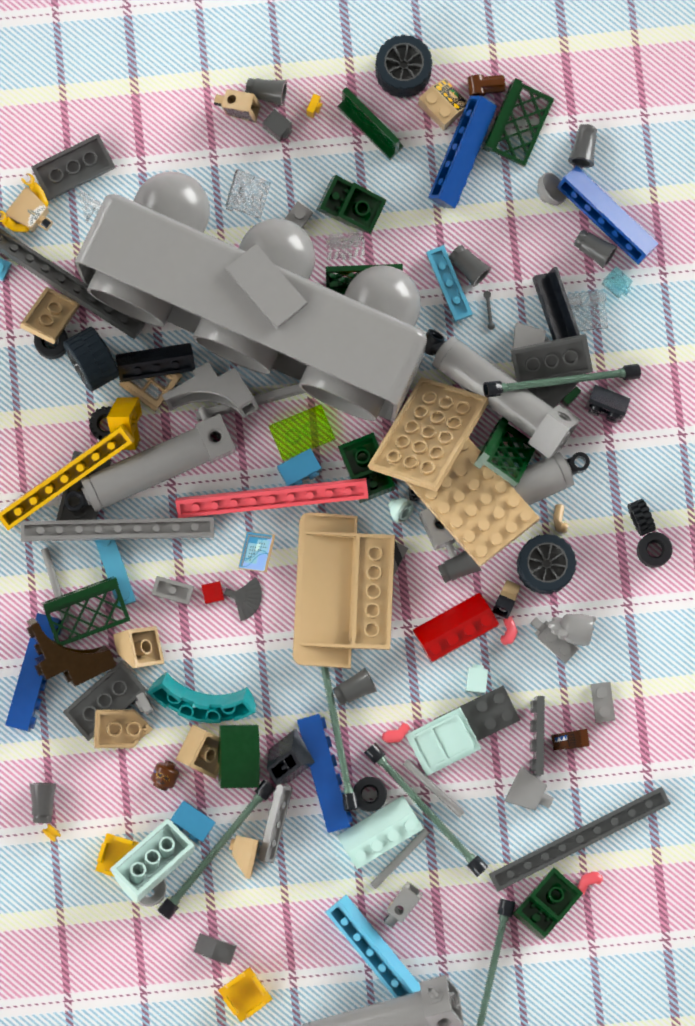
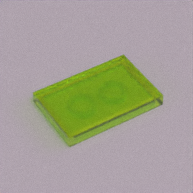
(302, 432)

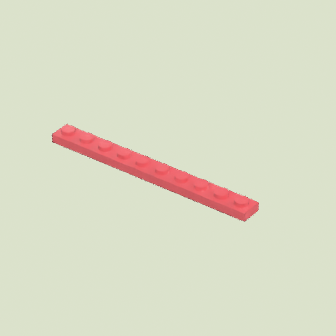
(272, 498)

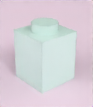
(476, 679)

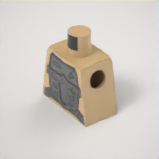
(239, 104)

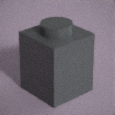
(277, 125)

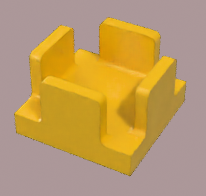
(112, 851)
(245, 994)

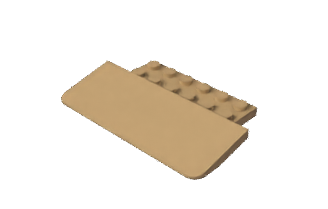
(341, 590)

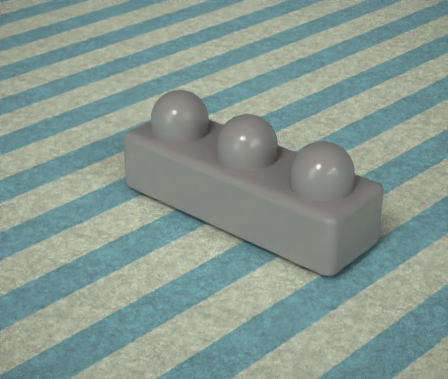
(162, 267)

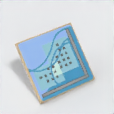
(256, 551)

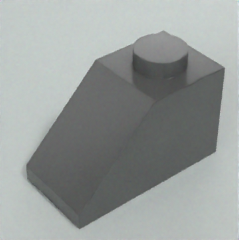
(215, 949)

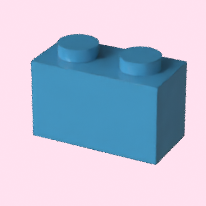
(300, 468)
(192, 821)

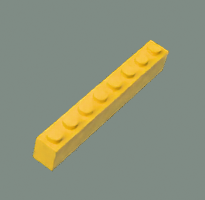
(66, 477)

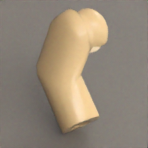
(557, 518)

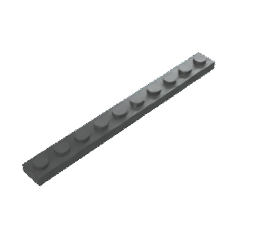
(66, 283)
(579, 839)

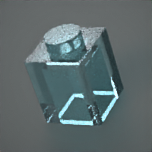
(617, 283)

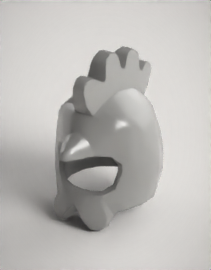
(573, 628)

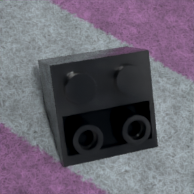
(607, 404)
(288, 758)

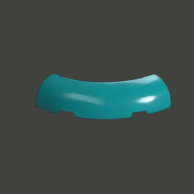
(201, 706)

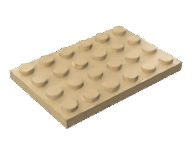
(428, 433)
(478, 507)

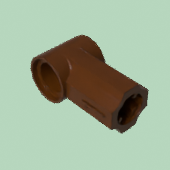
(480, 85)

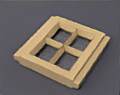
(151, 389)

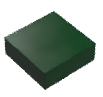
(569, 398)

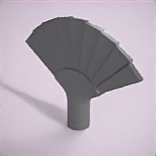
(246, 598)

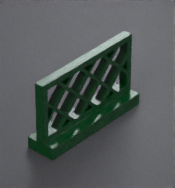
(505, 113)
(369, 124)
(340, 283)
(495, 443)
(78, 596)

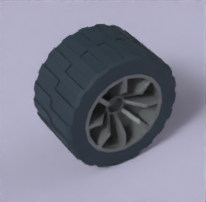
(403, 66)
(91, 358)
(546, 564)

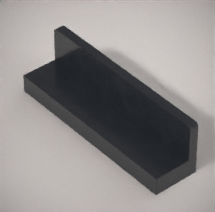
(555, 305)
(155, 362)

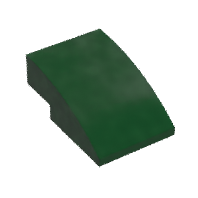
(351, 204)
(356, 458)
(239, 756)
(547, 903)

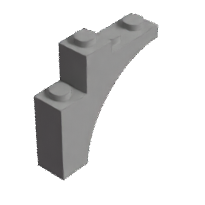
(207, 386)

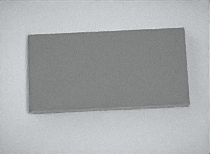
(266, 286)

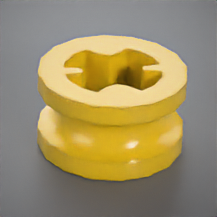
(51, 832)

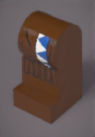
(570, 740)

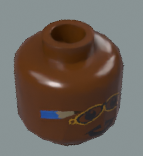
(165, 775)

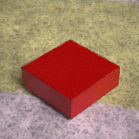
(212, 592)

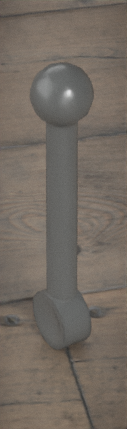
(487, 295)

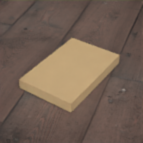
(50, 315)

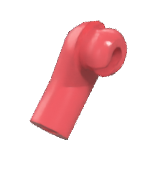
(510, 633)
(395, 736)
(589, 879)

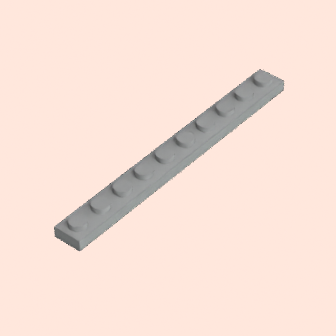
(117, 529)

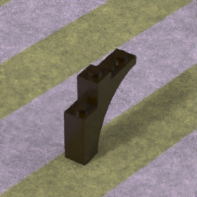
(77, 664)

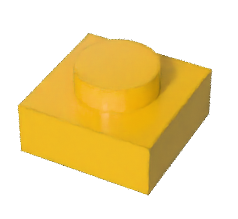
(314, 106)

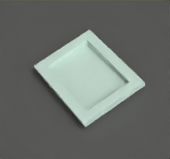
(443, 741)

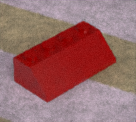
(455, 627)

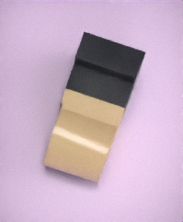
(506, 599)

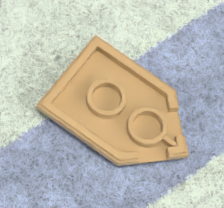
(119, 728)

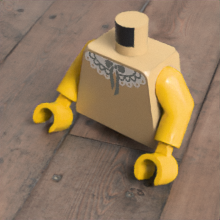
(28, 210)

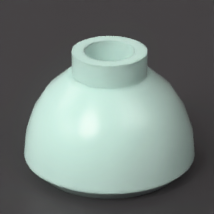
(400, 509)

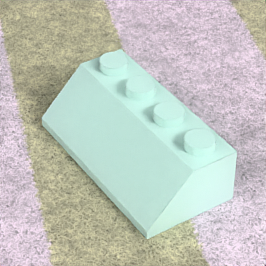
(380, 832)
(152, 860)

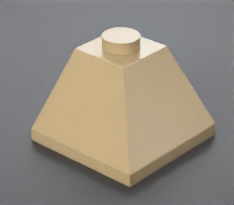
(139, 647)
(244, 853)

